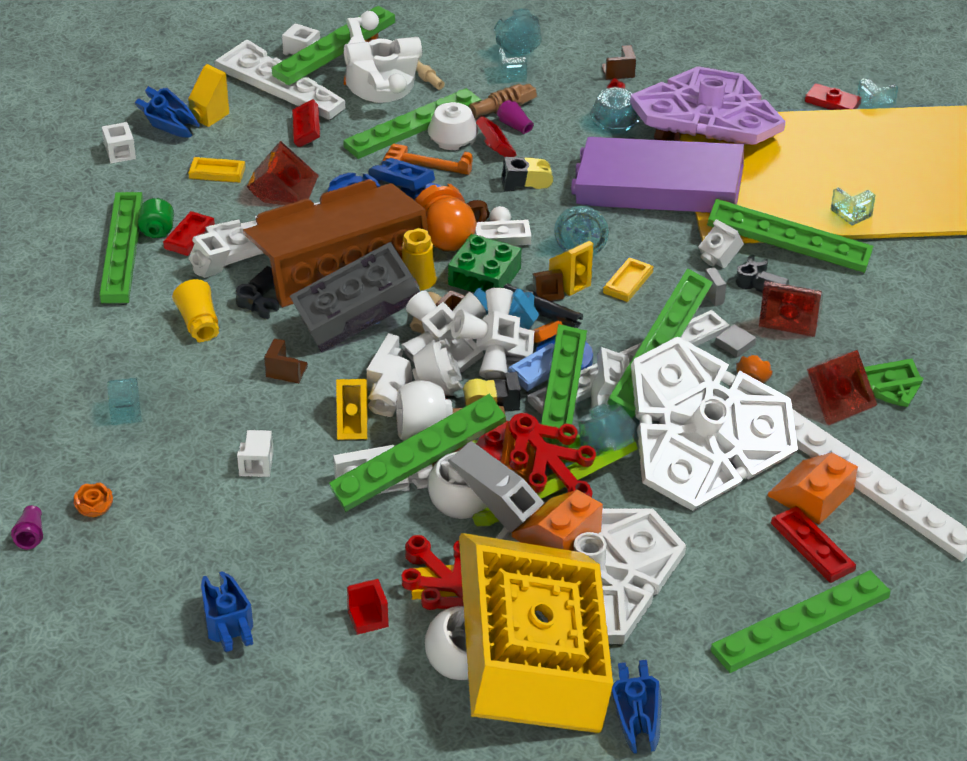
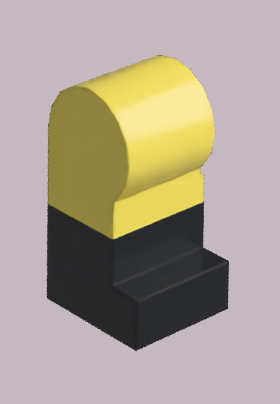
(525, 173)
(504, 391)

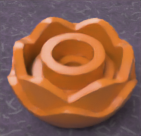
(755, 368)
(93, 499)

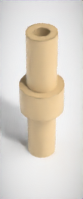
(427, 74)

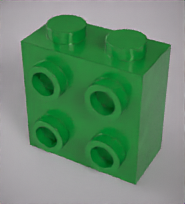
(484, 264)

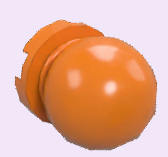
(448, 216)

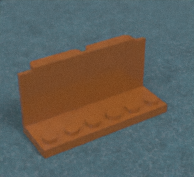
(318, 239)

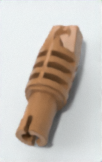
(517, 93)

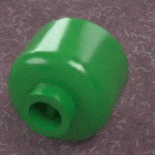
(156, 218)

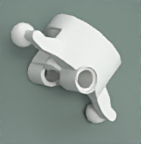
(382, 67)

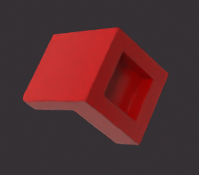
(367, 606)

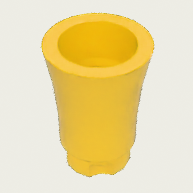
(418, 257)
(197, 309)

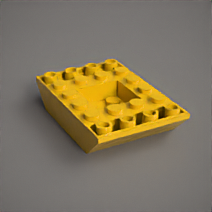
(528, 667)

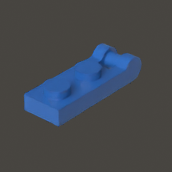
(402, 174)

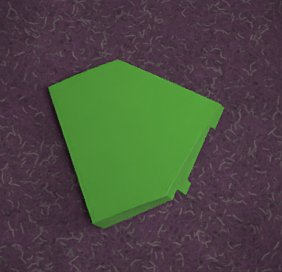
(895, 381)

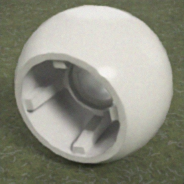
(419, 407)
(451, 493)
(447, 644)

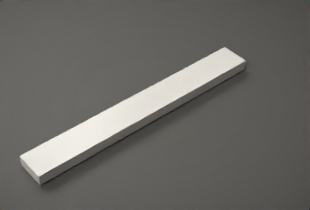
(698, 332)

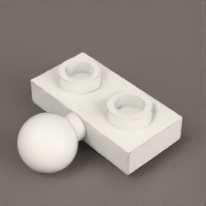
(503, 230)

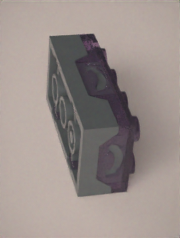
(355, 297)

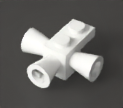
(437, 326)
(496, 333)

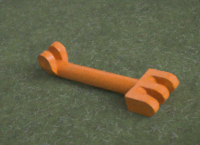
(401, 153)

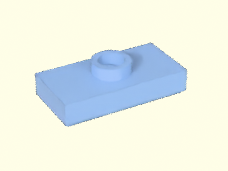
(534, 368)

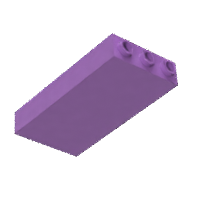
(657, 174)

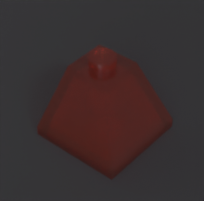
(282, 177)
(790, 308)
(841, 386)

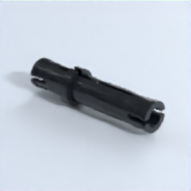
(552, 310)

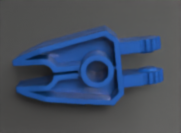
(167, 112)
(227, 612)
(636, 701)

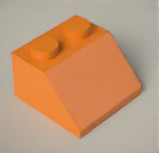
(817, 486)
(561, 521)

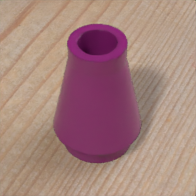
(513, 116)
(28, 529)

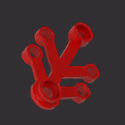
(548, 453)
(419, 552)

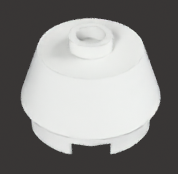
(453, 126)
(438, 366)

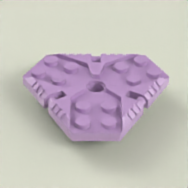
(709, 104)

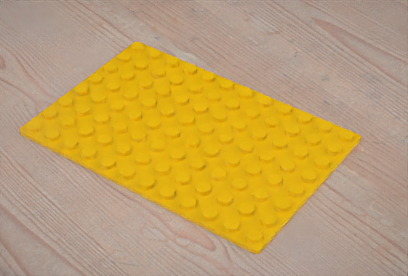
(902, 155)

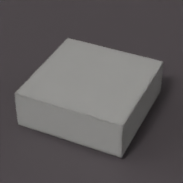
(718, 288)
(735, 340)

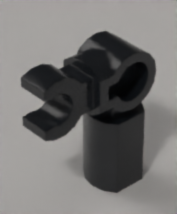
(754, 275)
(251, 297)

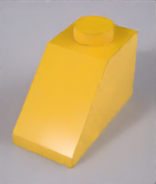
(209, 96)
(575, 266)
(351, 409)

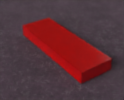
(813, 544)

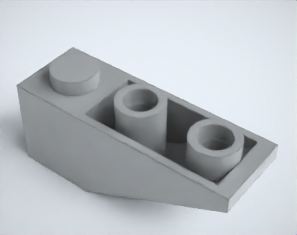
(496, 485)

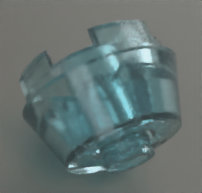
(519, 33)
(614, 111)
(579, 226)
(607, 428)

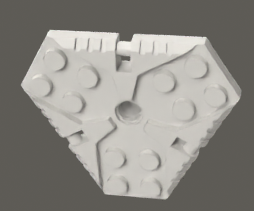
(687, 451)
(635, 561)

